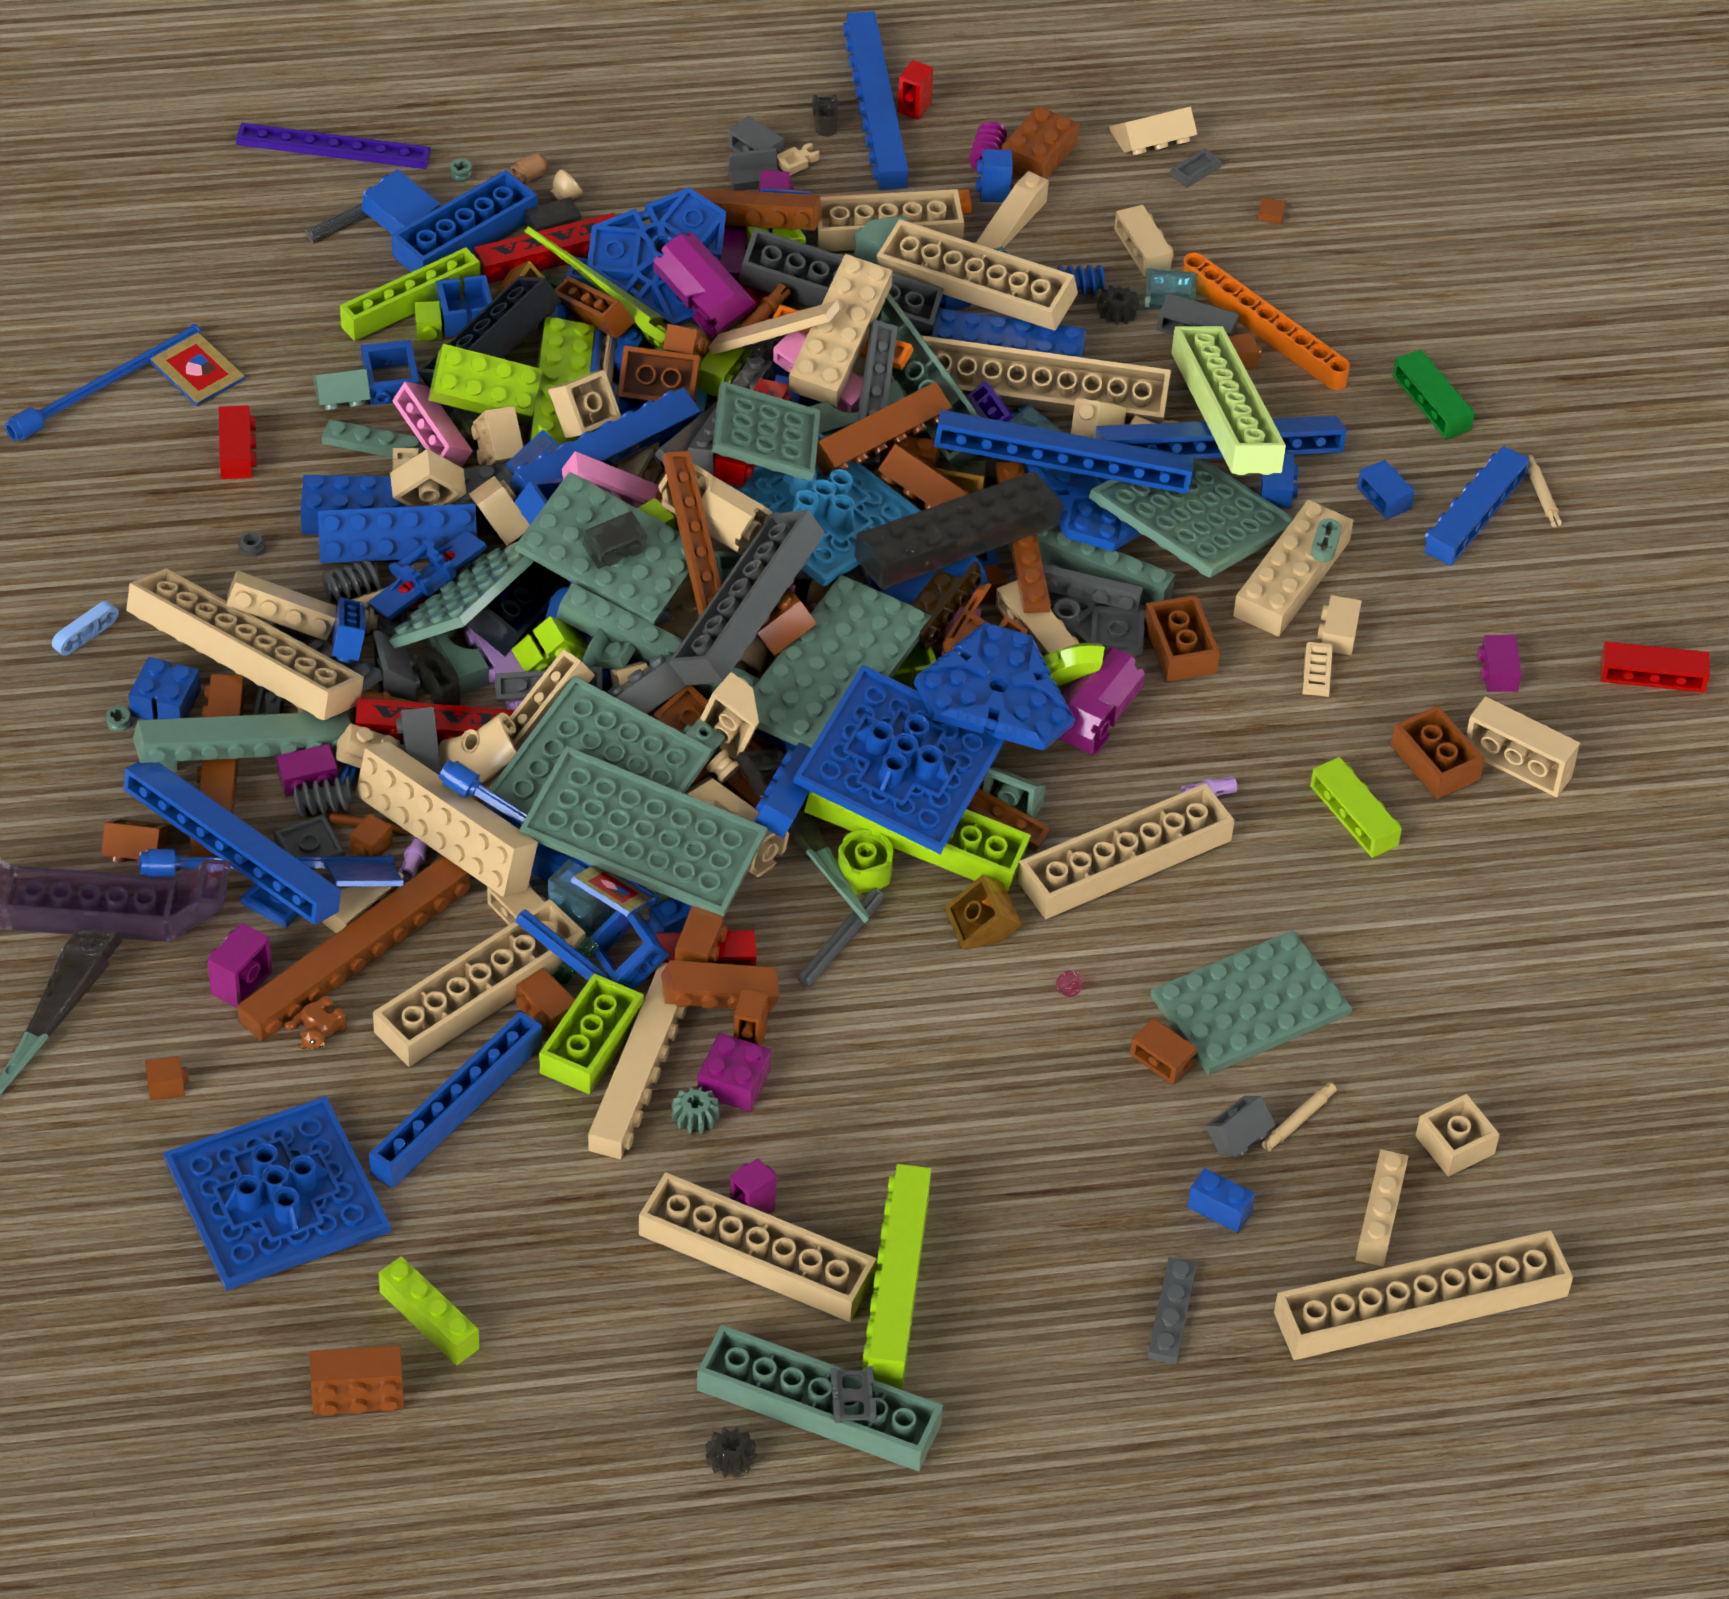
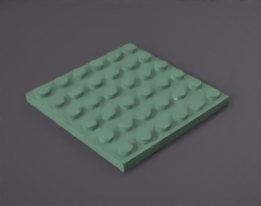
(1205, 528)
(605, 730)

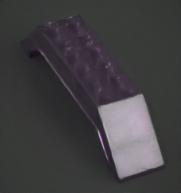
(110, 902)

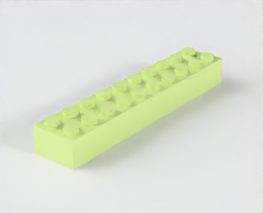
(1228, 400)

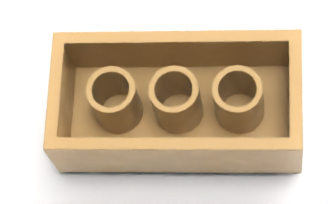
(1522, 746)

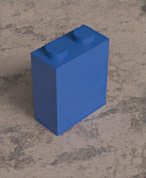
(397, 202)

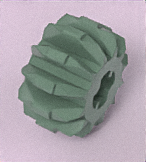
(695, 1110)

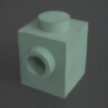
(706, 735)

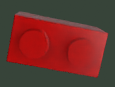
(915, 89)

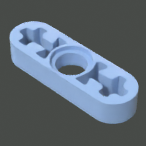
(93, 622)

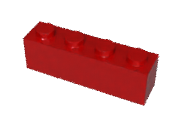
(1654, 666)
(737, 948)

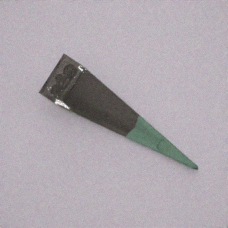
(760, 768)
(76, 970)

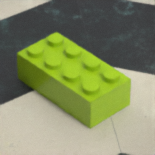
(484, 382)
(590, 1034)

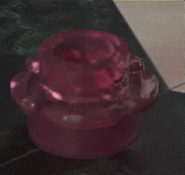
(1069, 983)

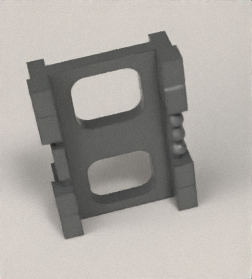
(863, 1395)

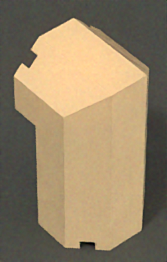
(728, 512)
(716, 794)

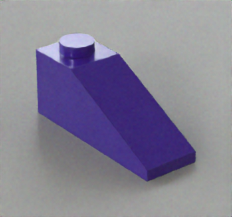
(989, 403)

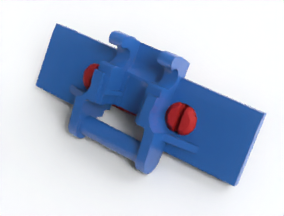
(415, 586)

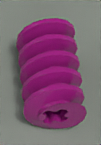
(988, 137)

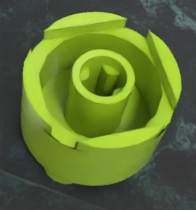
(866, 860)

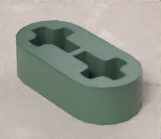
(1330, 541)

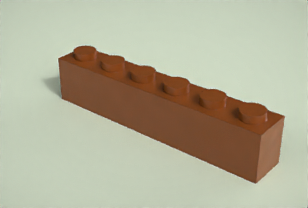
(766, 208)
(881, 428)

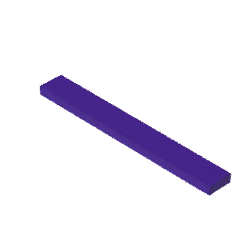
(333, 145)

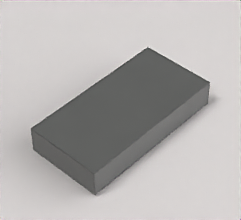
(1195, 168)

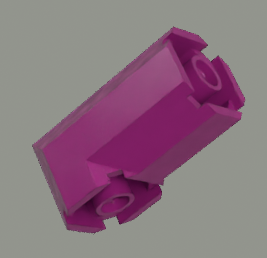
(703, 285)
(1101, 699)

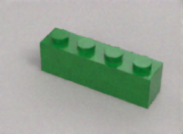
(1433, 394)

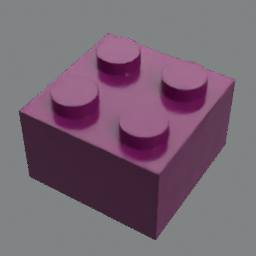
(239, 964)
(735, 1071)

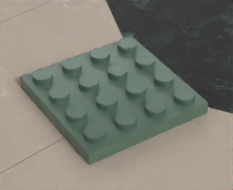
(766, 431)

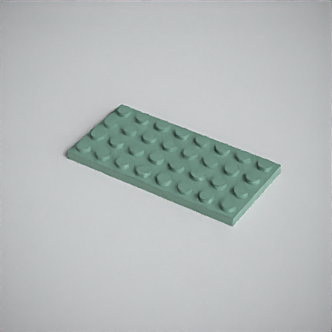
(816, 669)
(643, 831)

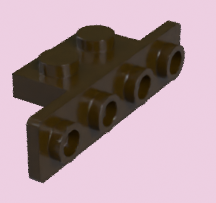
(942, 600)

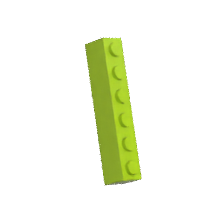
(397, 298)

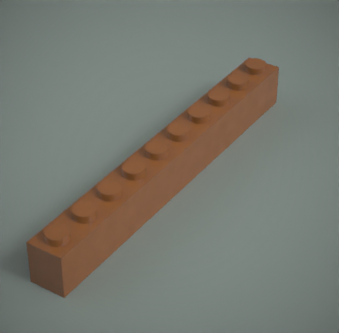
(219, 776)
(353, 947)

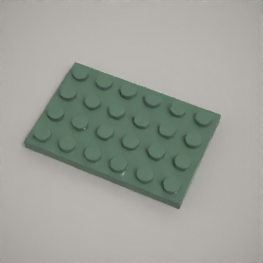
(636, 583)
(464, 596)
(1251, 1002)

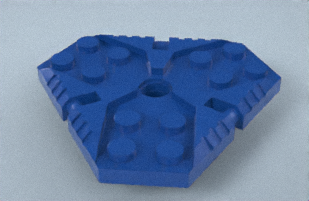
(625, 248)
(1081, 516)
(996, 684)

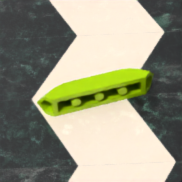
(1074, 661)

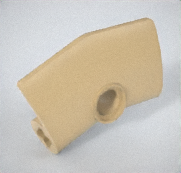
(482, 750)

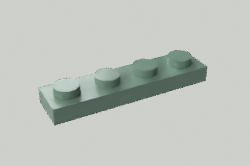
(367, 438)

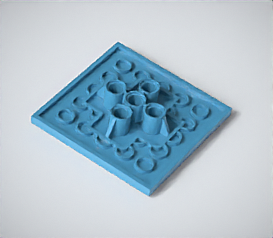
(840, 503)

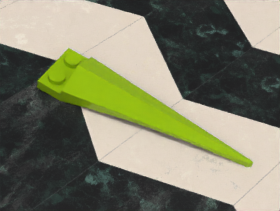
(644, 317)

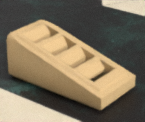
(1319, 654)

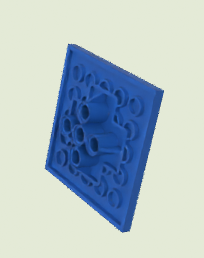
(896, 762)
(276, 1193)

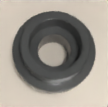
(251, 544)

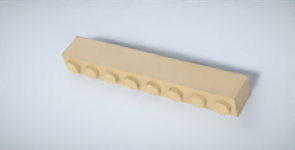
(635, 1073)

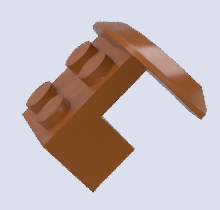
(968, 621)

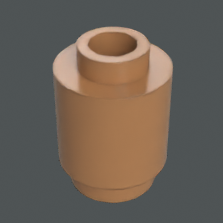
(530, 168)

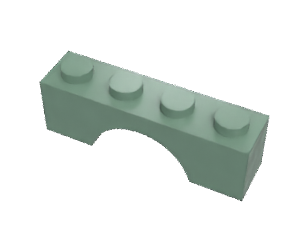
(834, 420)
(466, 663)

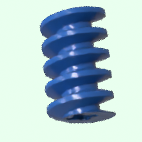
(1087, 280)

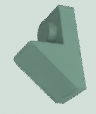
(606, 654)

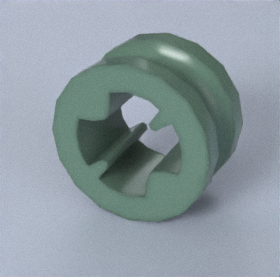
(465, 167)
(118, 711)

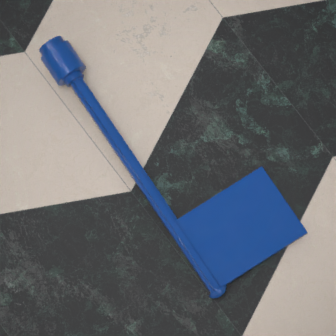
(342, 869)

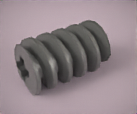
(351, 580)
(323, 796)

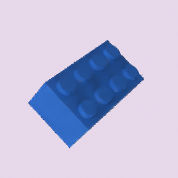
(342, 492)

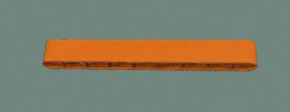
(1268, 322)

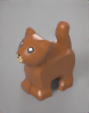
(319, 1022)

